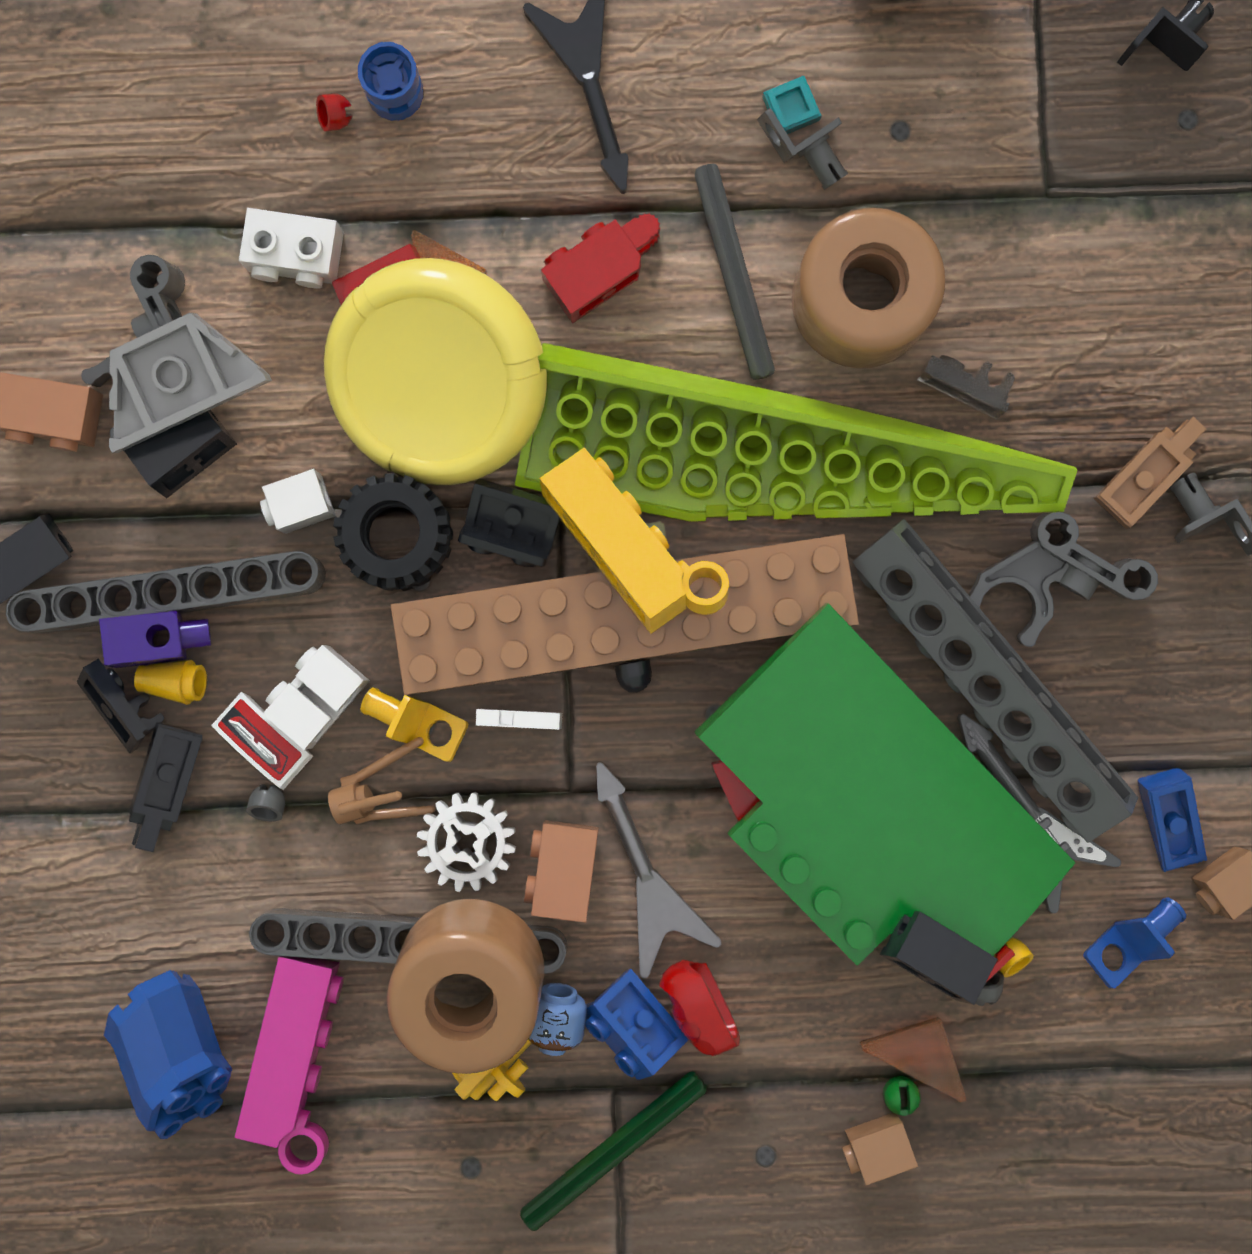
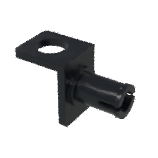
(1175, 35)

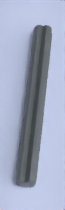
(734, 271)

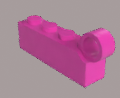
(286, 1059)

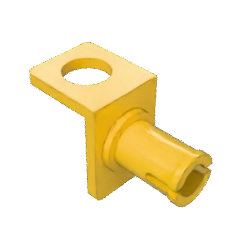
(414, 719)

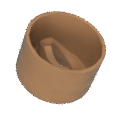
(884, 245)
(476, 941)

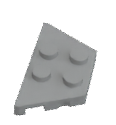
(174, 378)

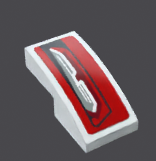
(261, 741)

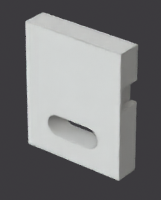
(518, 719)

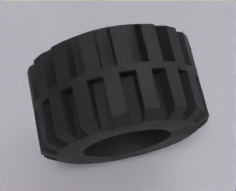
(363, 508)

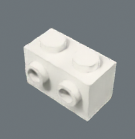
(291, 247)

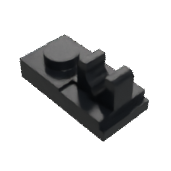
(106, 694)

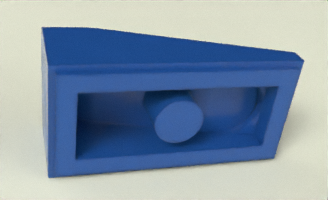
(1173, 818)

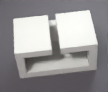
(315, 697)

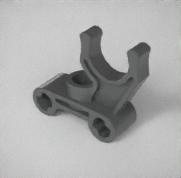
(157, 302)
(1067, 564)

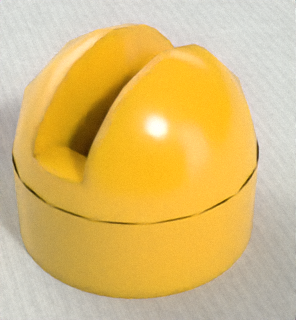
(1022, 957)

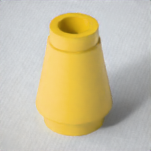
(172, 680)

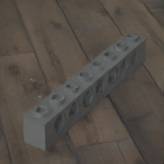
(1021, 690)

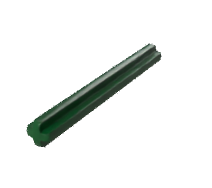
(613, 1151)

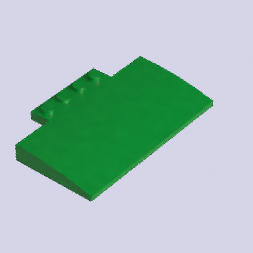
(874, 800)

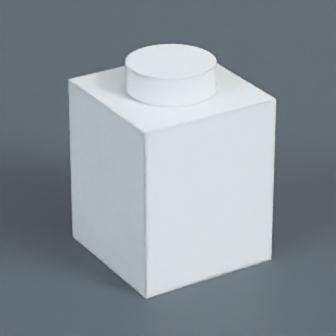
(297, 502)

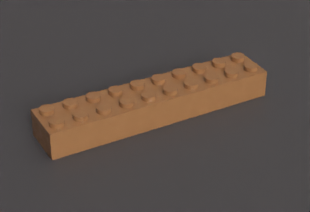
(588, 624)

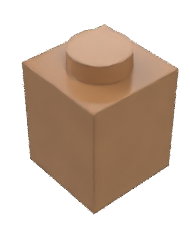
(1226, 884)
(879, 1149)

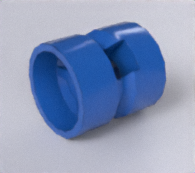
(389, 70)

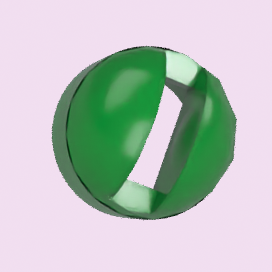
(892, 1097)

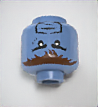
(559, 1020)

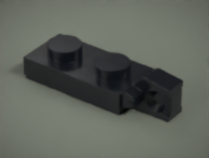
(163, 782)

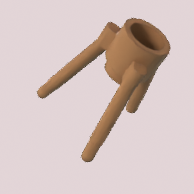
(357, 802)

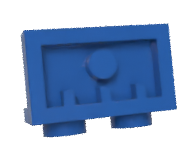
(634, 1026)

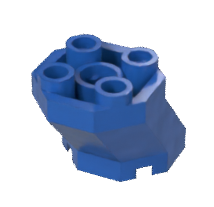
(168, 1053)

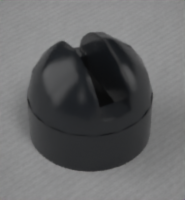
(634, 675)

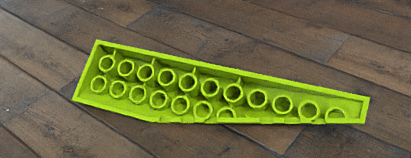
(743, 451)

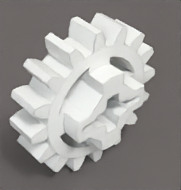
(478, 860)

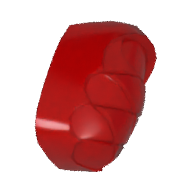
(700, 1007)

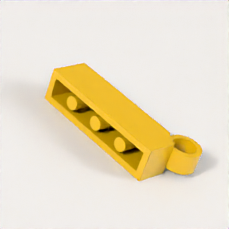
(624, 546)

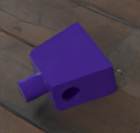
(130, 643)

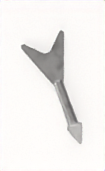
(658, 904)

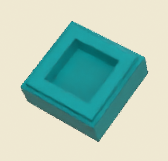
(793, 104)

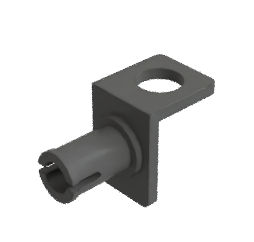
(814, 148)
(1205, 514)

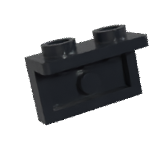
(509, 524)

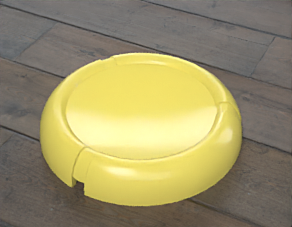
(435, 371)

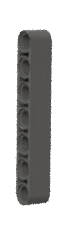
(145, 588)
(342, 939)

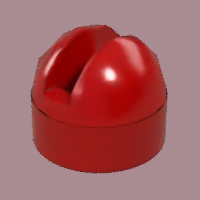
(332, 111)

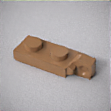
(1150, 473)

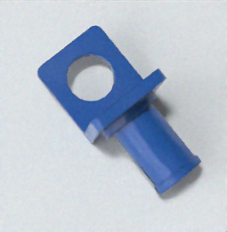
(1138, 941)

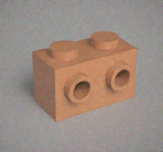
(48, 411)
(563, 871)

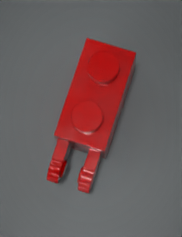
(599, 264)

